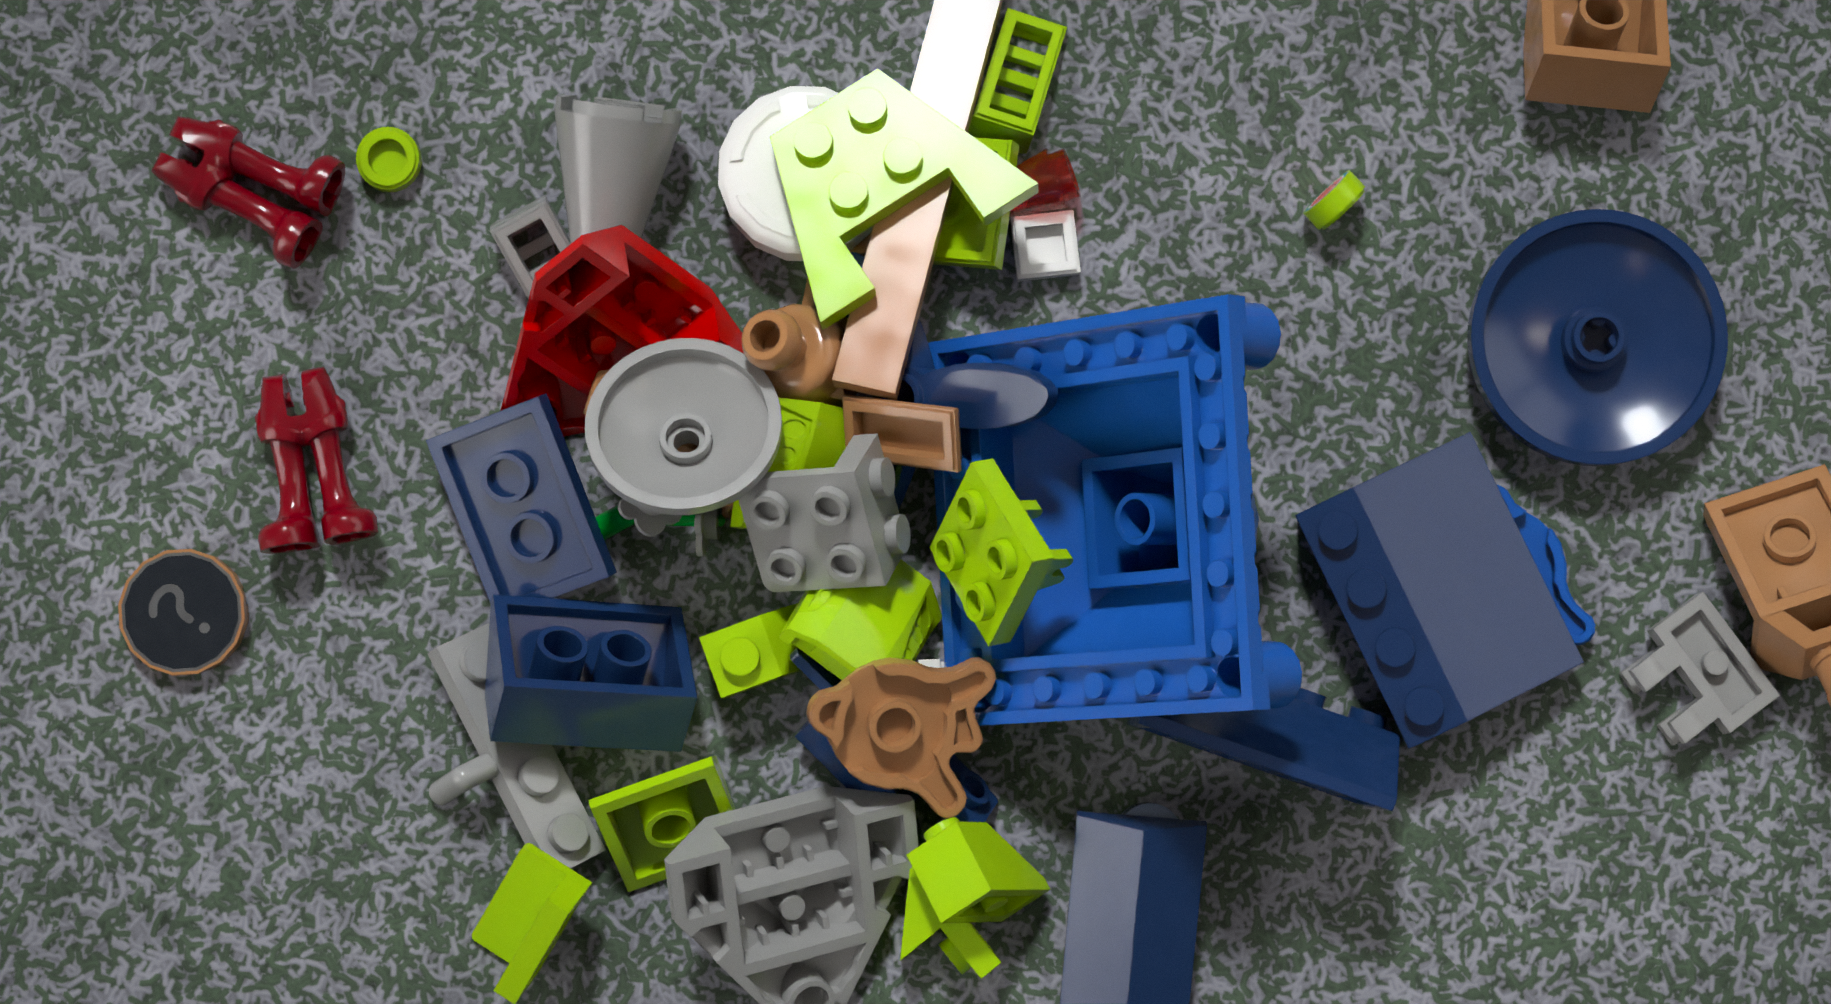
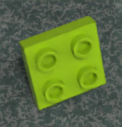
(995, 552)

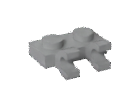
(1711, 664)

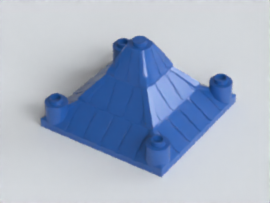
(1153, 502)

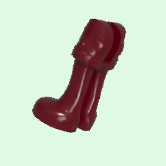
(226, 156)
(287, 435)

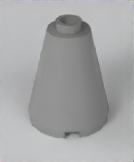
(612, 160)

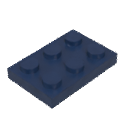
(521, 503)

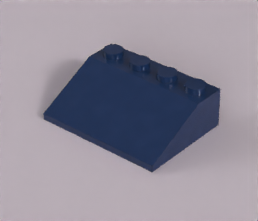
(1439, 589)
(1299, 743)

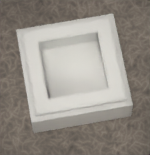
(1045, 245)

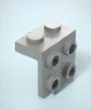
(828, 523)

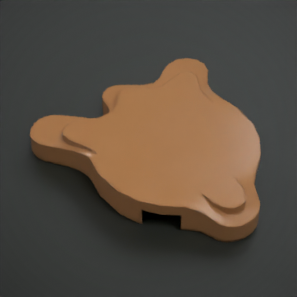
(903, 723)

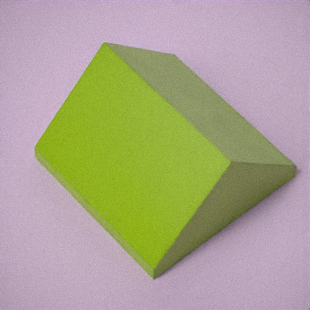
(655, 815)

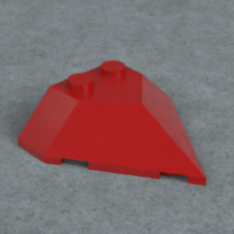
(597, 307)

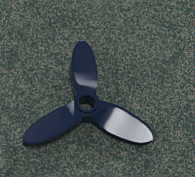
(983, 392)

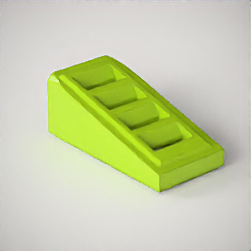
(1005, 116)

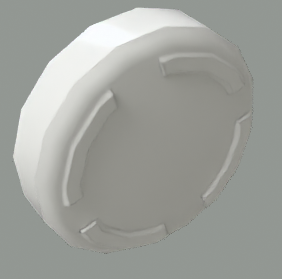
(751, 176)

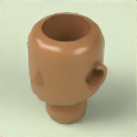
(796, 352)

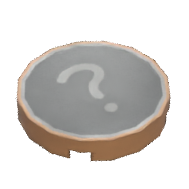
(183, 612)

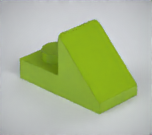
(963, 942)

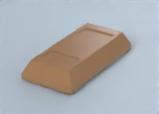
(907, 431)

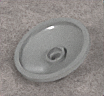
(675, 397)

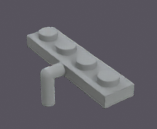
(524, 773)

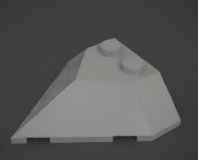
(794, 889)

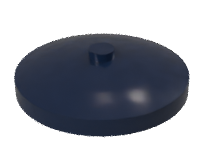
(1597, 337)

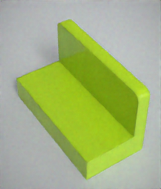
(529, 916)

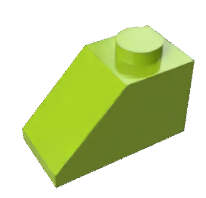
(749, 653)
(973, 873)

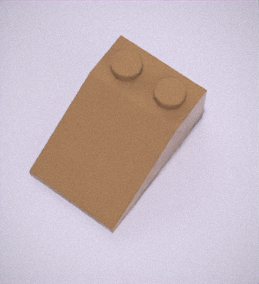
(1596, 52)

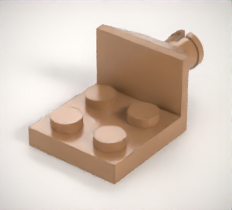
(1781, 562)

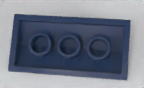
(1132, 909)

